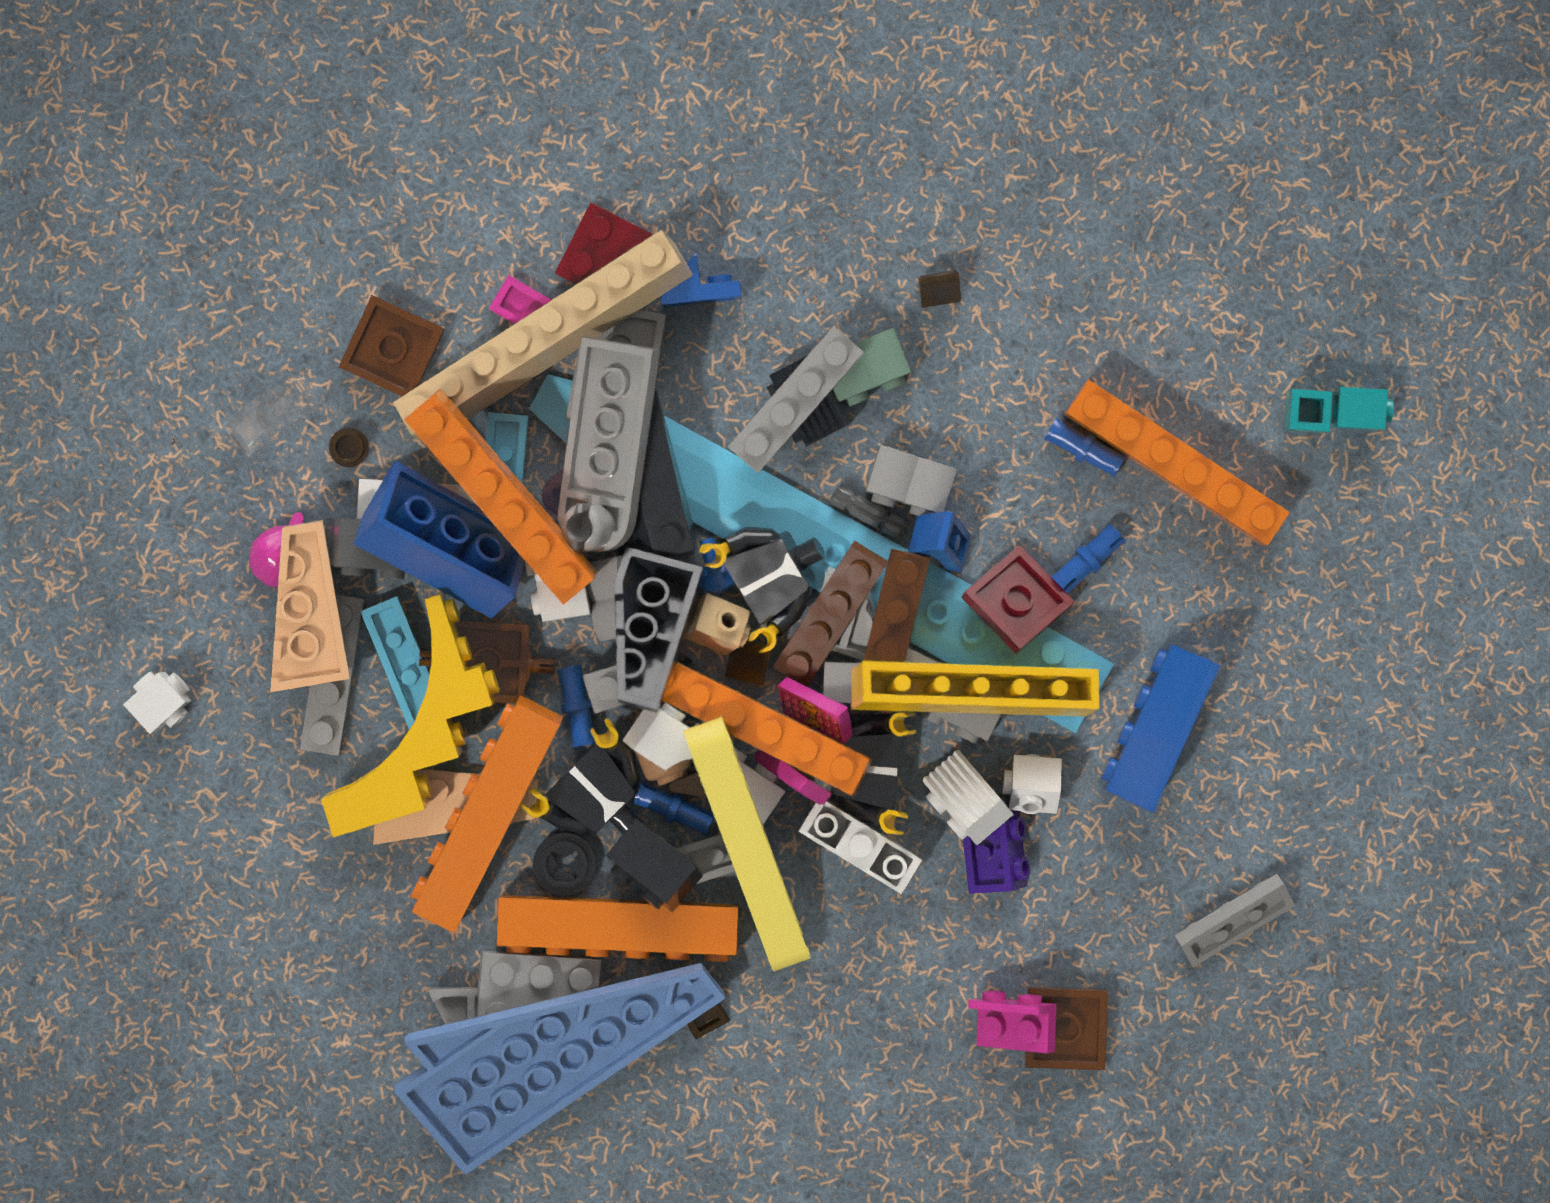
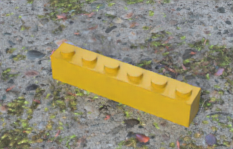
(974, 689)

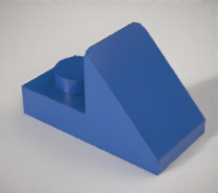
(693, 292)
(941, 537)

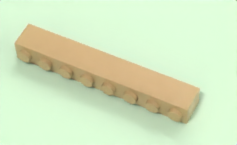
(555, 329)

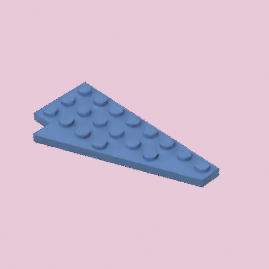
(518, 1067)

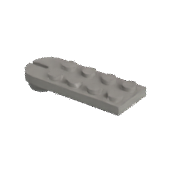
(606, 443)

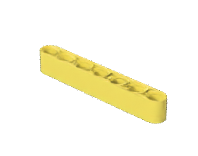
(747, 843)

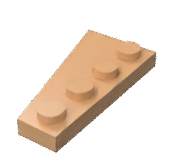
(308, 623)
(447, 794)

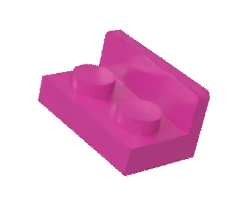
(1015, 1024)

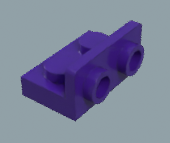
(999, 859)

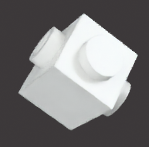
(159, 701)
(1033, 784)

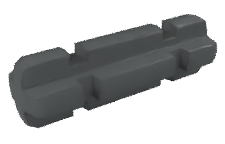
(867, 511)

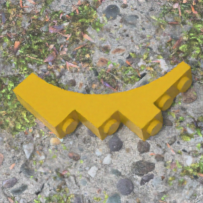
(452, 690)

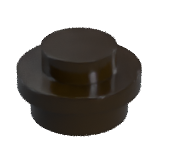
(349, 447)

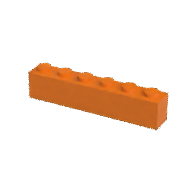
(1176, 463)
(501, 496)
(767, 729)
(486, 814)
(617, 926)

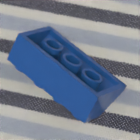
(440, 540)
(1160, 727)

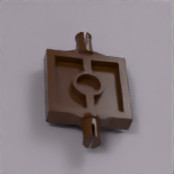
(504, 651)

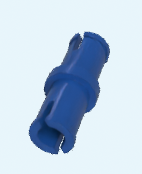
(1085, 447)
(1088, 558)
(576, 705)
(674, 808)

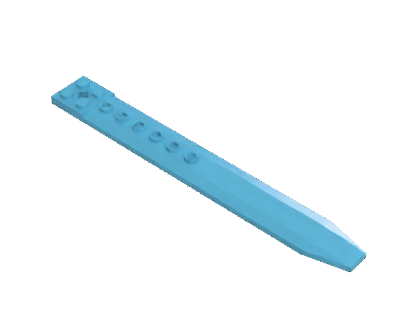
(730, 495)

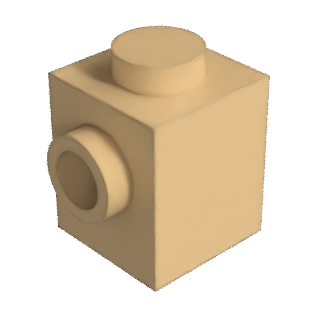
(719, 625)

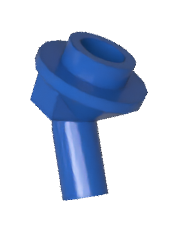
(714, 579)

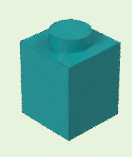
(1361, 409)
(1308, 411)

